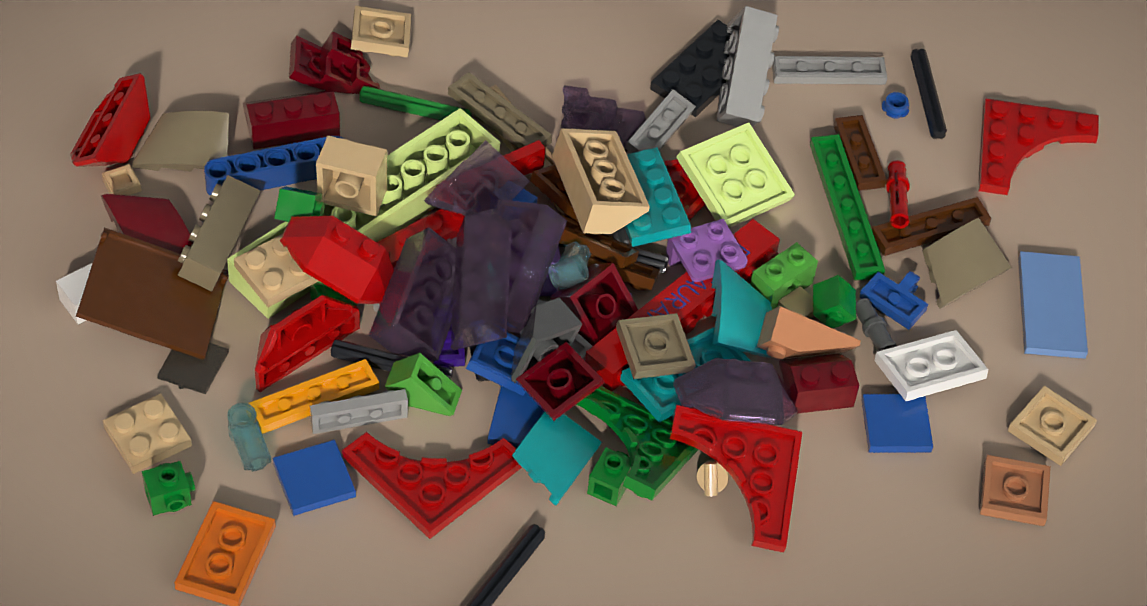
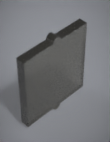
(191, 371)

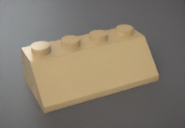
(598, 180)

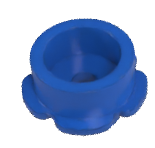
(896, 105)

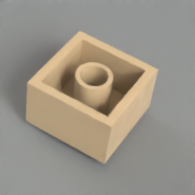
(352, 175)

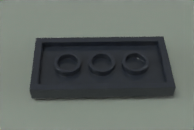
(697, 70)

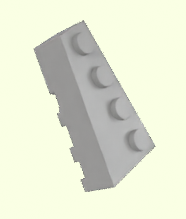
(747, 66)

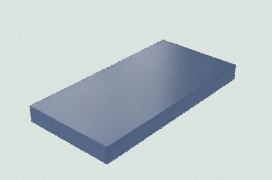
(1052, 305)

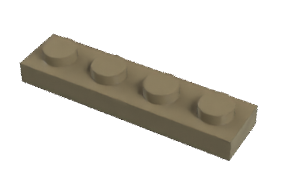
(497, 112)

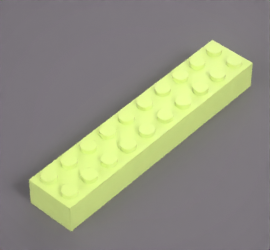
(411, 178)

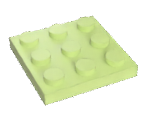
(735, 175)

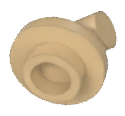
(712, 478)

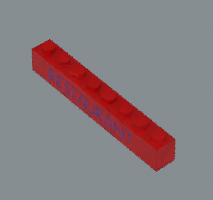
(686, 298)

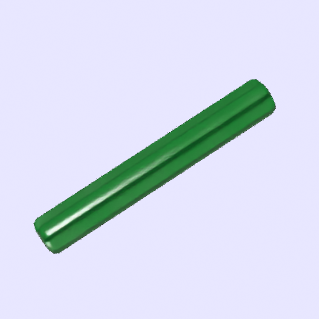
(407, 103)

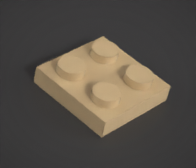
(381, 31)
(272, 272)
(1052, 425)
(147, 433)

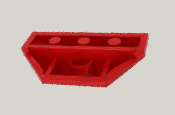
(114, 125)
(339, 257)
(302, 337)

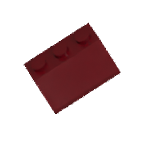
(292, 119)

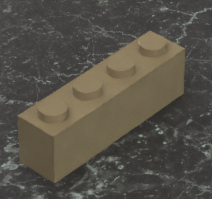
(218, 233)

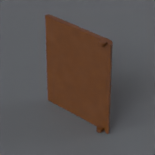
(141, 295)

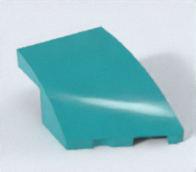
(738, 311)
(556, 453)

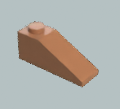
(794, 335)

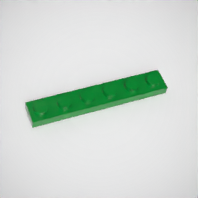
(847, 207)

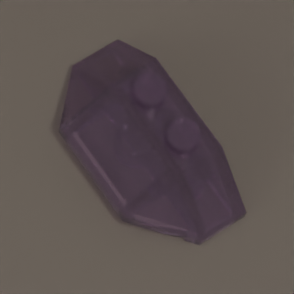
(737, 392)

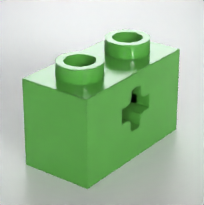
(784, 274)

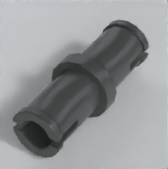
(873, 325)

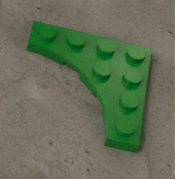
(651, 451)

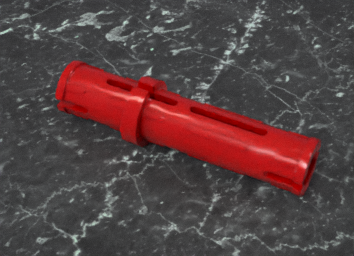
(898, 185)

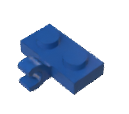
(896, 299)

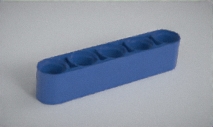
(268, 166)

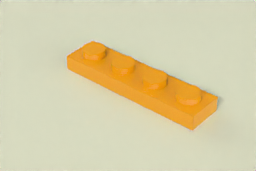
(295, 402)

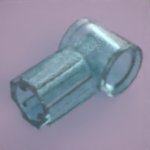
(571, 267)
(248, 437)

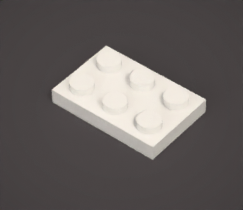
(931, 365)

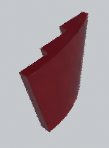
(330, 66)
(148, 220)

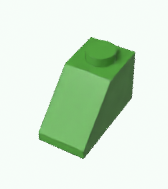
(424, 385)

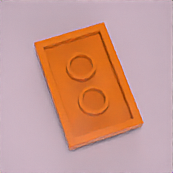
(225, 554)

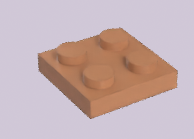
(1015, 490)

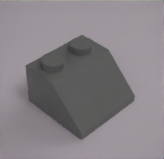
(546, 330)

